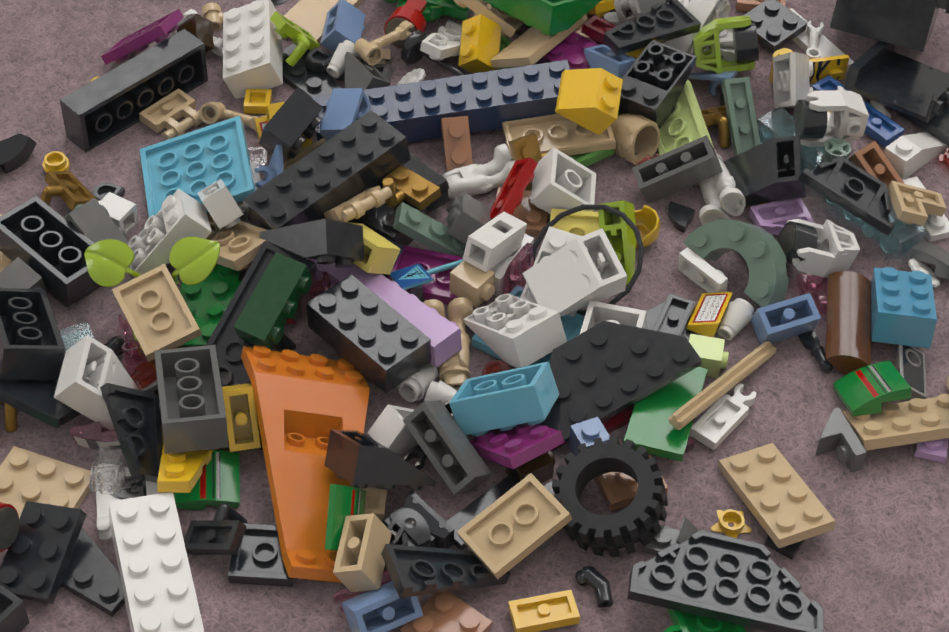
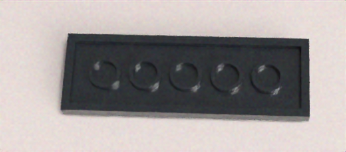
(224, 337)

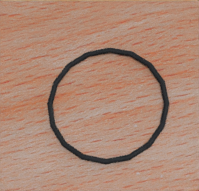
(613, 211)

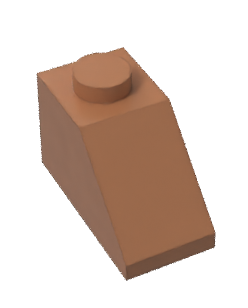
(875, 163)

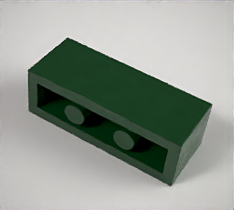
(273, 301)

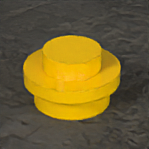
(55, 162)

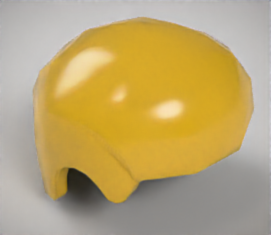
(648, 225)

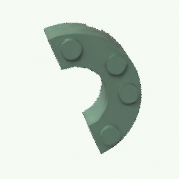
(759, 248)

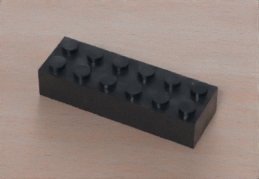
(118, 97)
(329, 174)

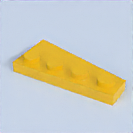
(181, 470)

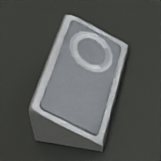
(911, 365)

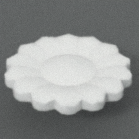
(414, 76)
(916, 265)

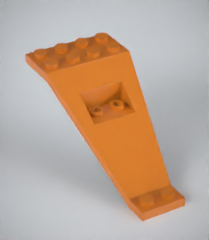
(295, 408)

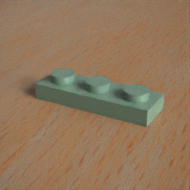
(740, 114)
(426, 231)

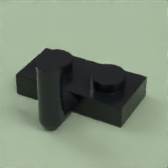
(216, 536)

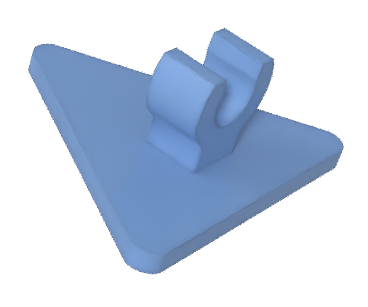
(715, 78)
(274, 168)

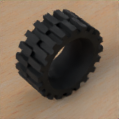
(618, 529)

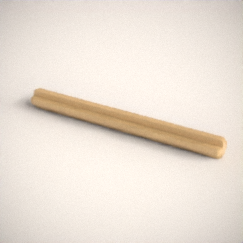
(721, 385)

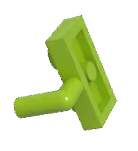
(300, 37)

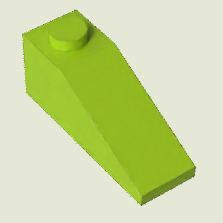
(620, 234)

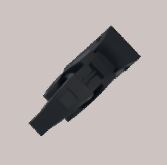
(418, 525)

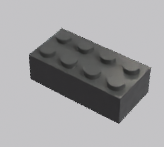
(191, 399)

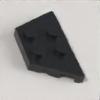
(852, 190)

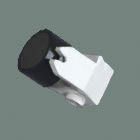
(846, 119)
(818, 247)

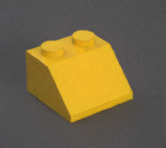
(589, 98)

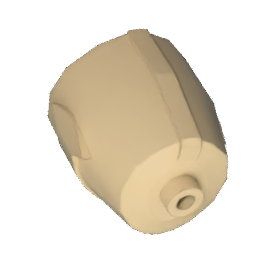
(635, 135)

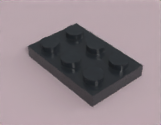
(41, 551)

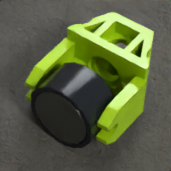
(744, 40)

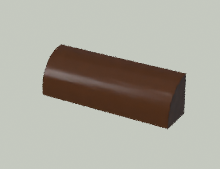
(848, 321)

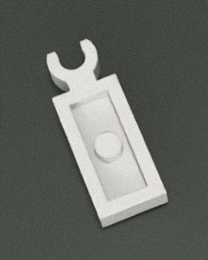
(722, 418)

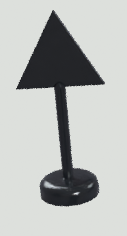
(411, 52)

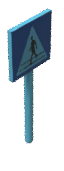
(417, 275)

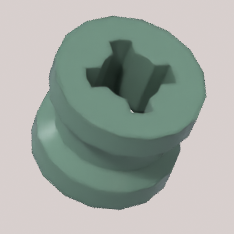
(835, 148)

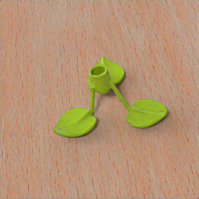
(191, 256)

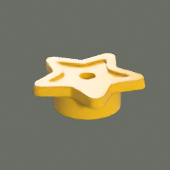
(731, 516)

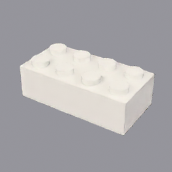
(251, 48)

